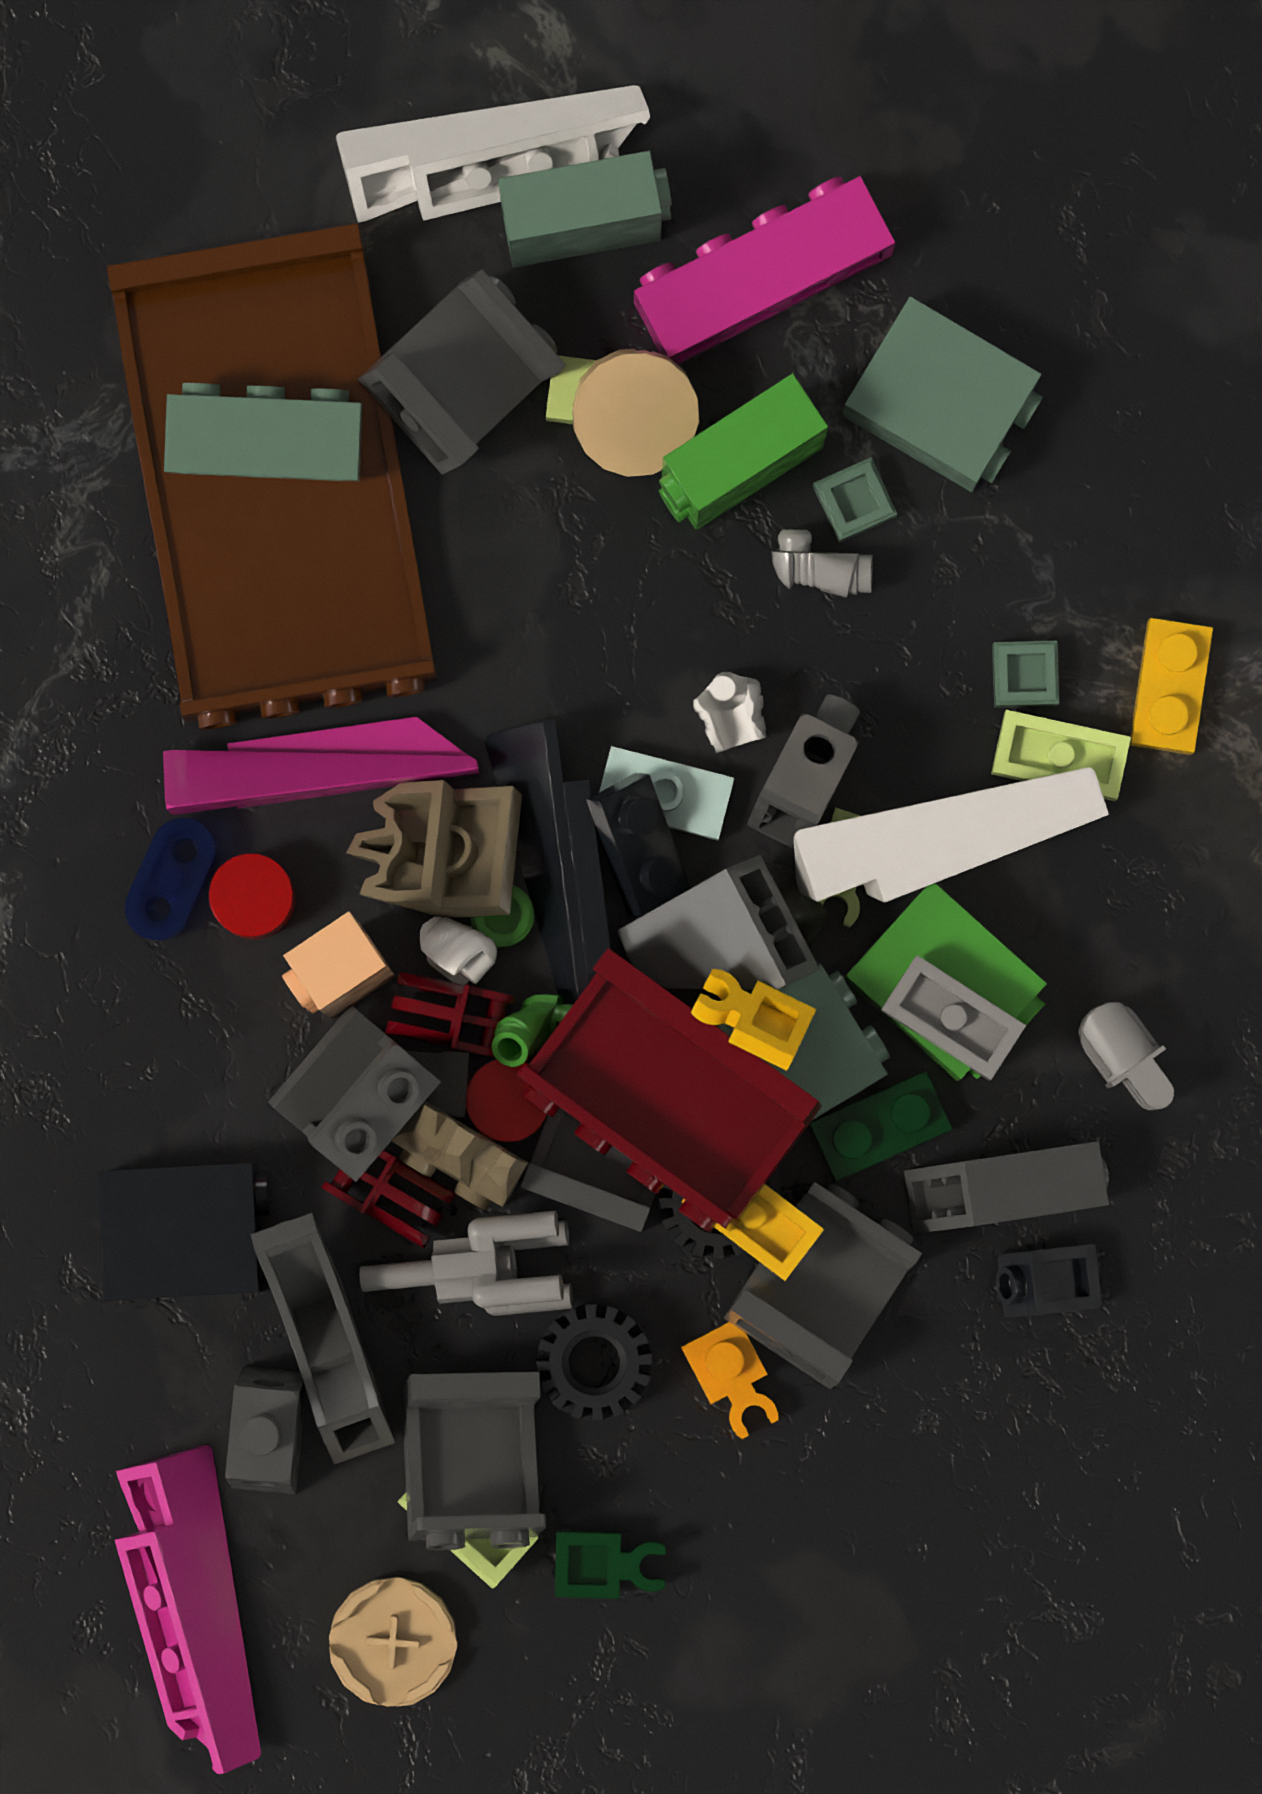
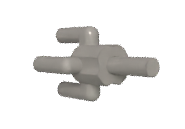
(485, 1266)

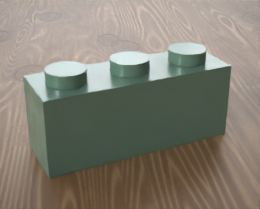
(263, 434)

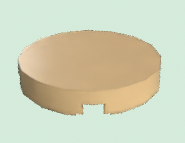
(634, 411)
(393, 1641)

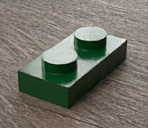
(880, 1126)

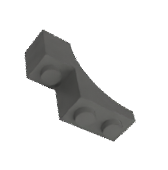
(324, 1338)

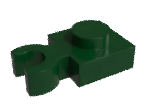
(593, 1564)

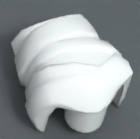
(731, 711)
(457, 950)

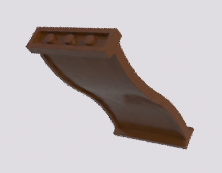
(272, 581)

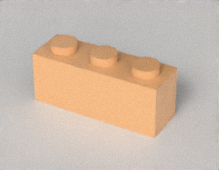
(336, 967)

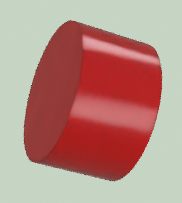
(252, 896)
(498, 1104)

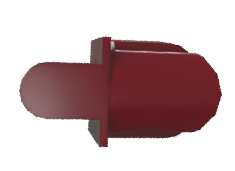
(456, 1016)
(382, 1186)

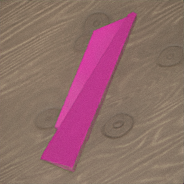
(311, 766)
(188, 1603)

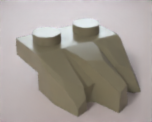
(443, 849)
(443, 1143)

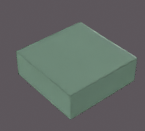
(855, 500)
(1025, 674)

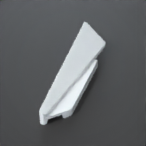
(458, 157)
(940, 838)

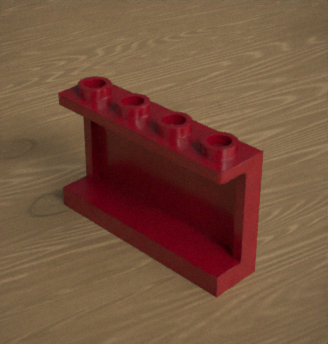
(668, 1094)

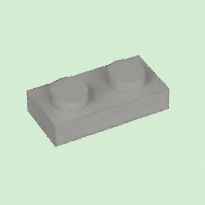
(953, 1017)

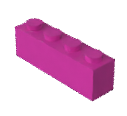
(763, 270)

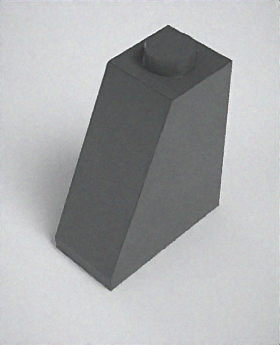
(722, 924)
(1007, 1187)

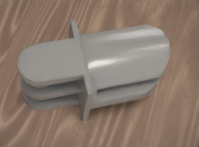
(1125, 1053)

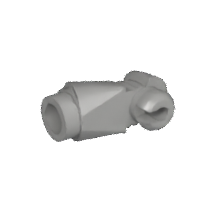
(829, 571)

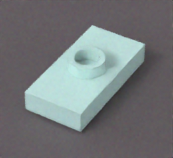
(689, 796)

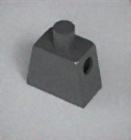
(799, 788)
(266, 1430)

